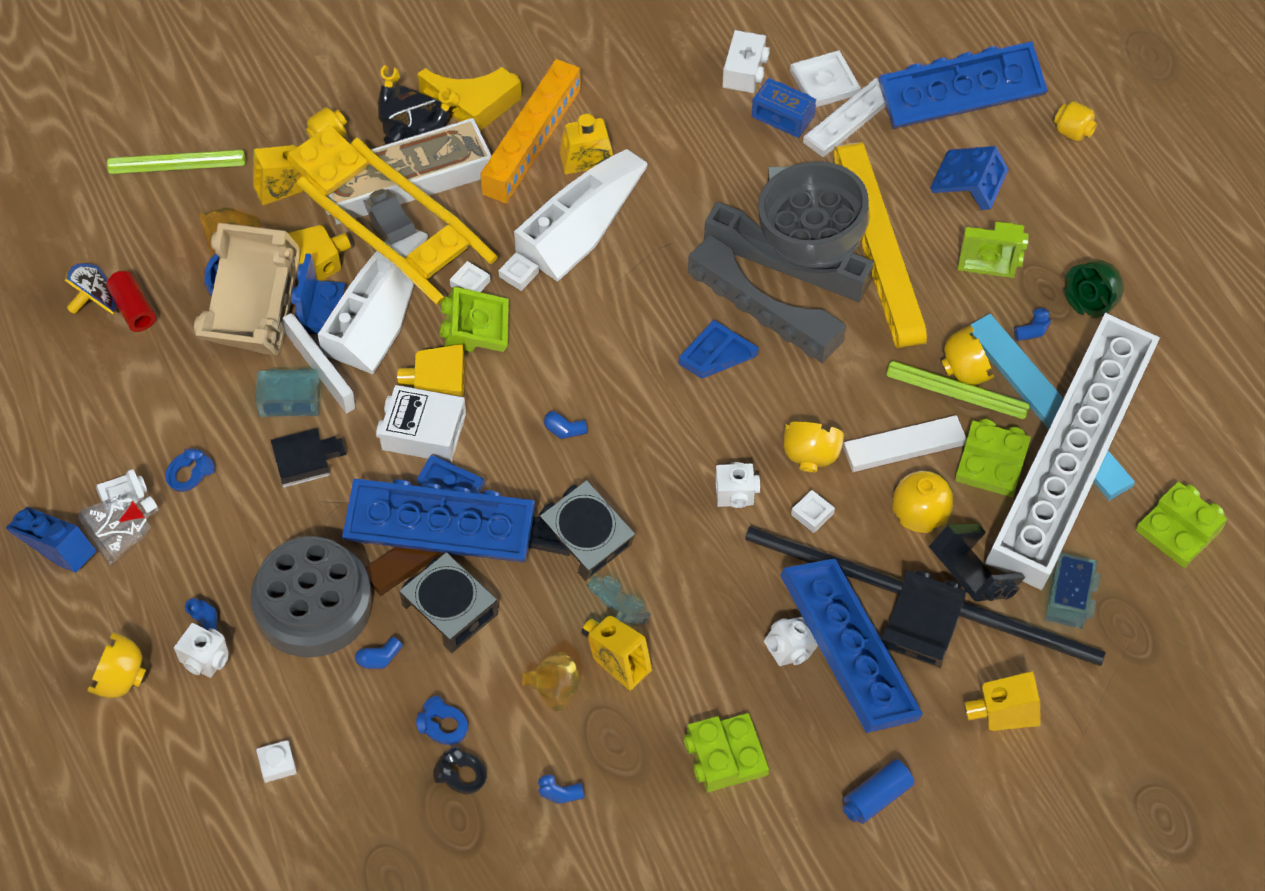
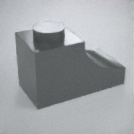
(388, 216)

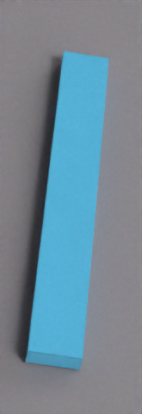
(1040, 394)

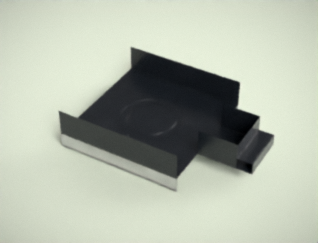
(304, 457)

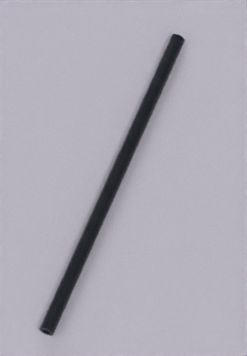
(895, 585)

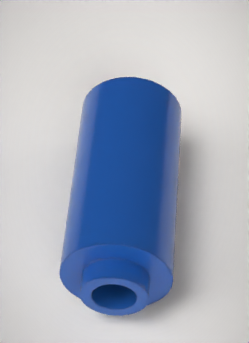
(877, 792)

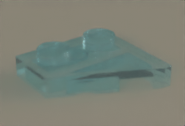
(629, 607)

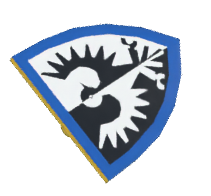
(91, 285)

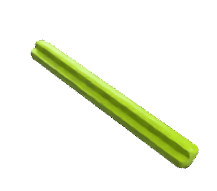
(176, 161)
(958, 389)

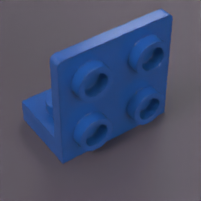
(972, 170)
(314, 298)

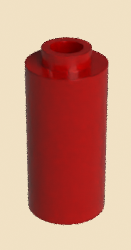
(130, 301)

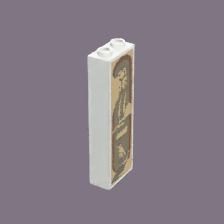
(428, 160)

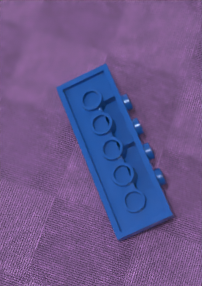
(962, 84)
(439, 519)
(851, 645)

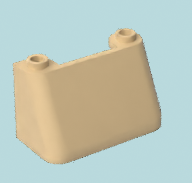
(250, 288)

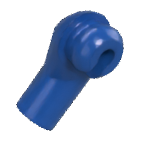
(1036, 328)
(562, 428)
(202, 612)
(378, 657)
(559, 794)

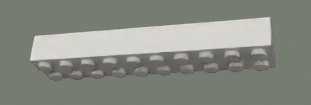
(1072, 451)

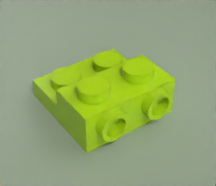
(993, 251)
(475, 320)
(993, 457)
(1182, 523)
(725, 751)

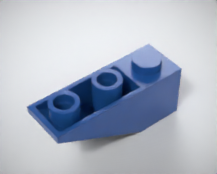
(52, 538)

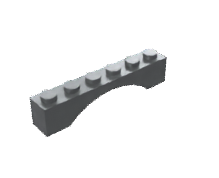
(745, 238)
(808, 329)

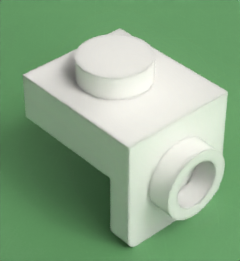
(128, 483)

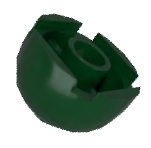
(1094, 287)

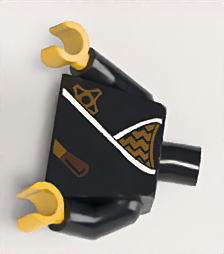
(408, 112)

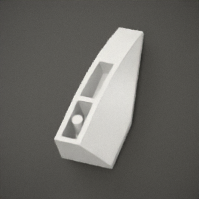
(578, 215)
(370, 310)

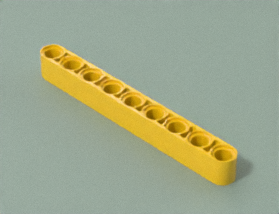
(882, 247)

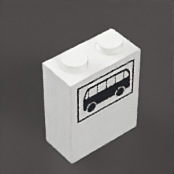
(421, 423)

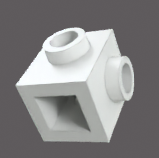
(736, 485)
(790, 641)
(202, 650)

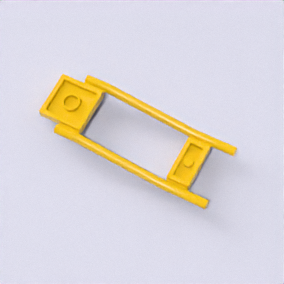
(331, 161)

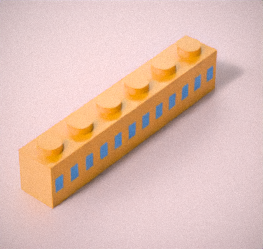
(530, 131)

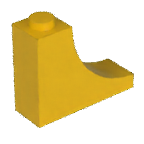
(479, 97)

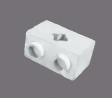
(744, 61)

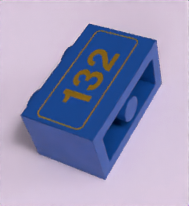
(783, 107)

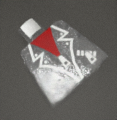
(117, 524)

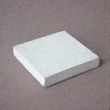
(825, 78)

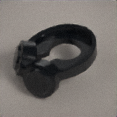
(443, 773)

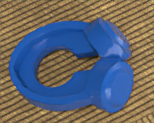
(203, 467)
(436, 708)

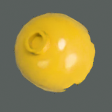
(966, 358)
(811, 445)
(922, 501)
(118, 669)

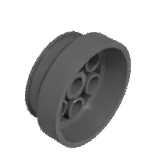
(814, 213)
(321, 628)

